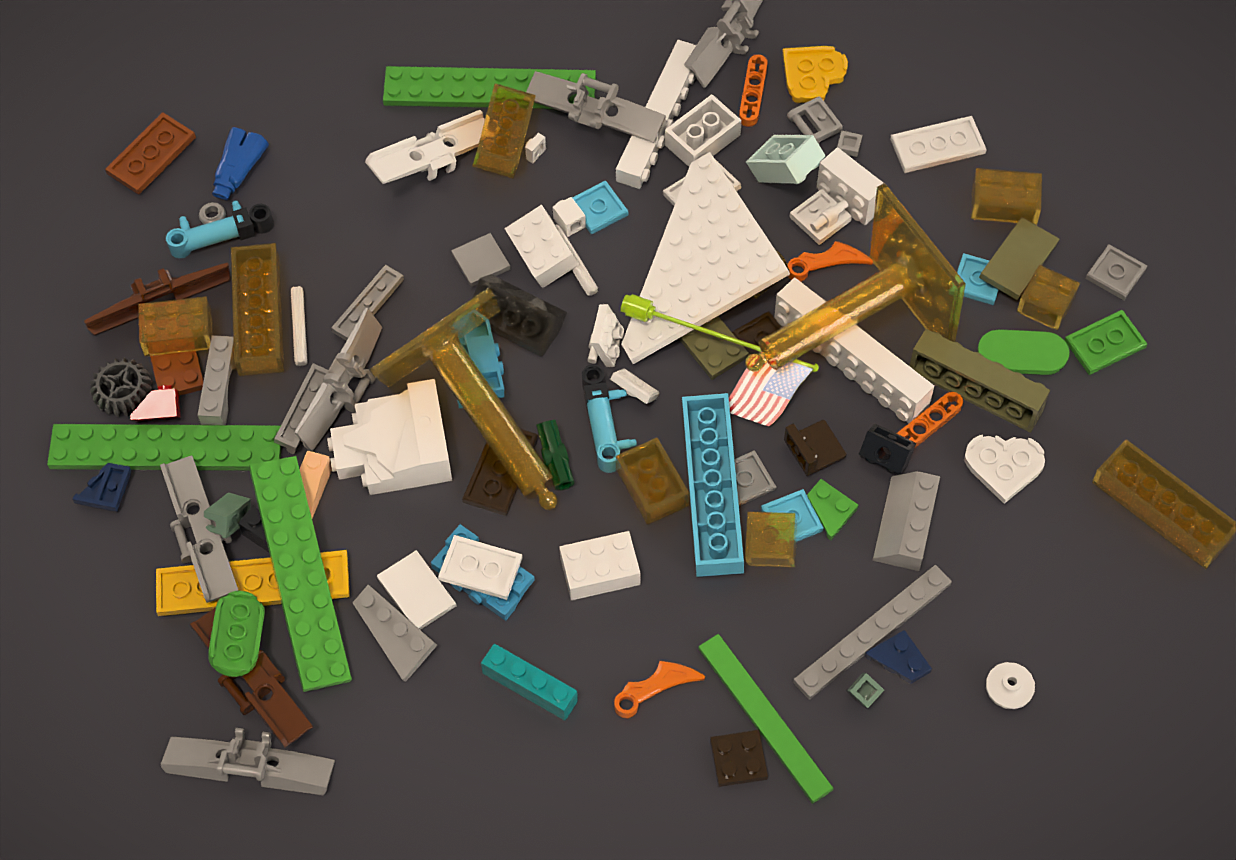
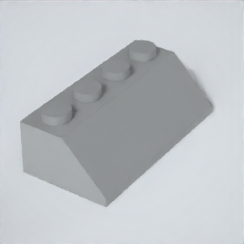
(906, 520)

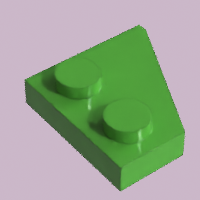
(831, 507)

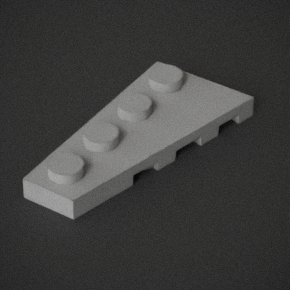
(397, 635)

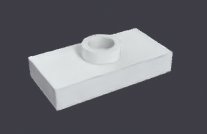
(634, 386)

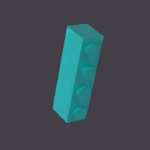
(529, 682)

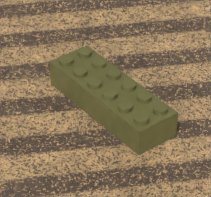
(979, 380)

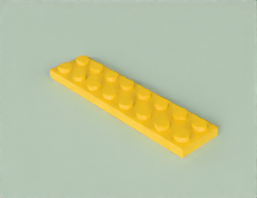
(181, 593)

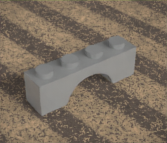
(214, 395)

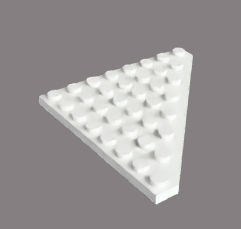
(705, 262)

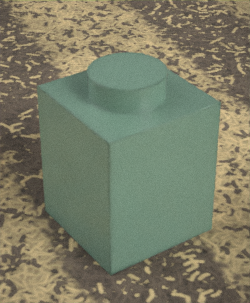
(865, 690)

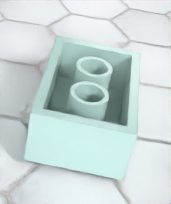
(786, 159)

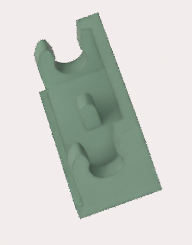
(227, 514)

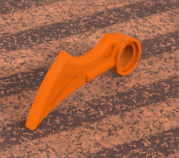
(836, 255)
(665, 677)

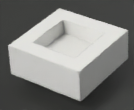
(535, 147)

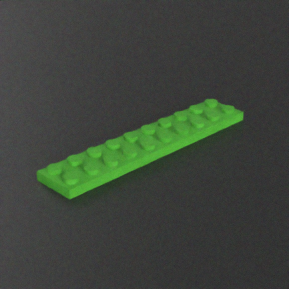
(462, 85)
(152, 445)
(299, 574)

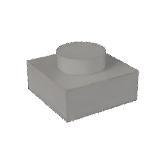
(850, 143)

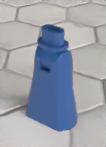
(237, 160)

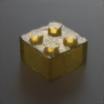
(1048, 297)
(771, 539)

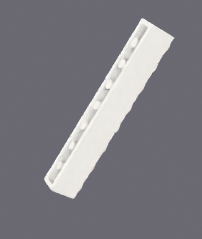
(665, 99)

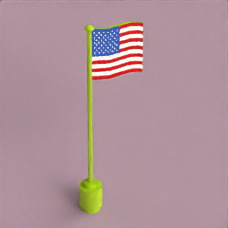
(758, 394)

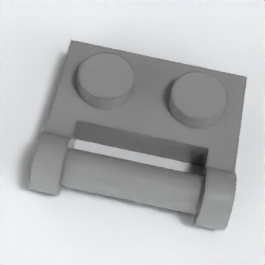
(820, 117)

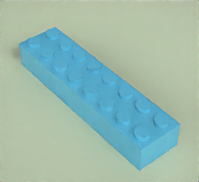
(712, 485)

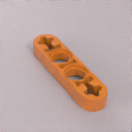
(753, 90)
(930, 425)

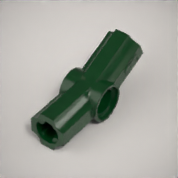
(555, 455)

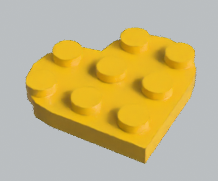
(812, 71)

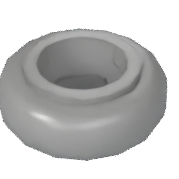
(211, 207)

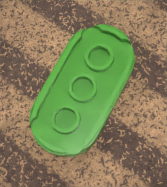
(1025, 351)
(236, 634)

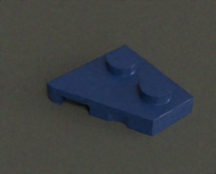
(106, 488)
(900, 657)

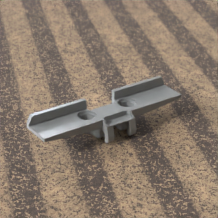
(733, 29)
(630, 119)
(346, 365)
(185, 491)
(248, 758)

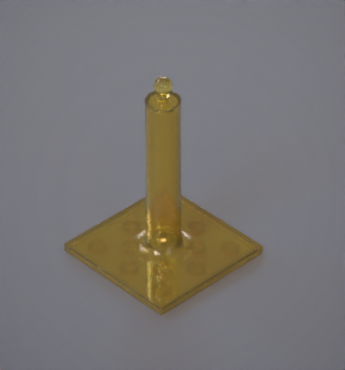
(908, 270)
(443, 348)

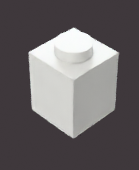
(569, 216)

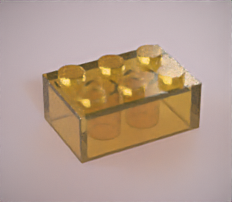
(1006, 195)
(175, 326)
(652, 480)

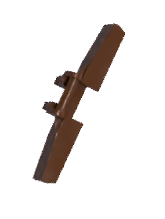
(181, 287)
(279, 711)

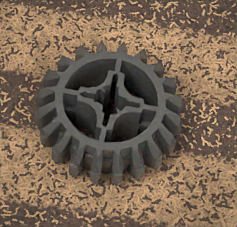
(118, 379)

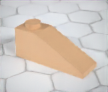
(315, 474)

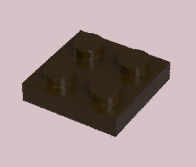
(738, 758)

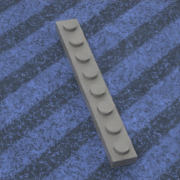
(872, 632)

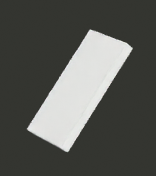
(938, 144)

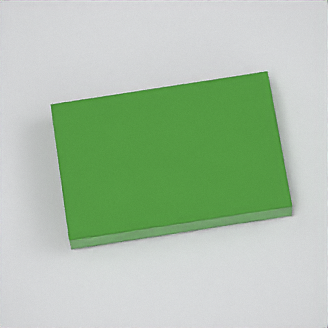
(1105, 342)

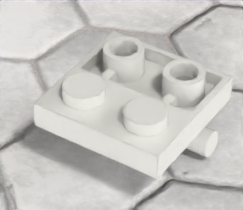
(821, 216)
(605, 337)

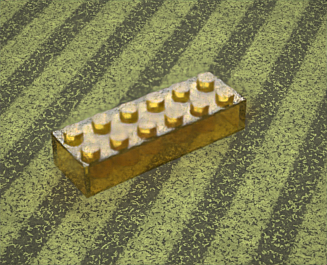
(257, 309)
(1166, 503)

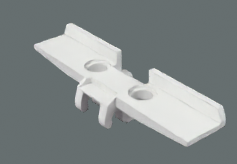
(429, 152)

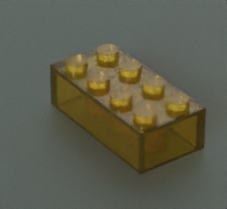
(504, 130)

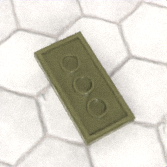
(1019, 258)

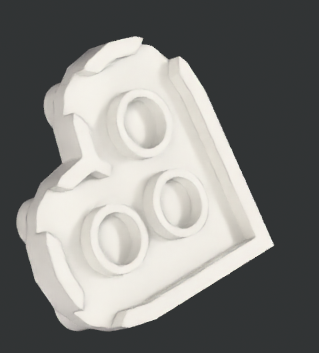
(1003, 464)

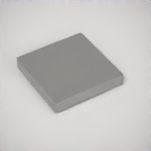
(480, 259)
(1116, 272)
(751, 478)

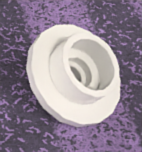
(1006, 695)

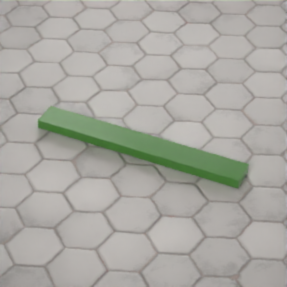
(765, 719)

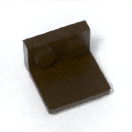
(814, 446)

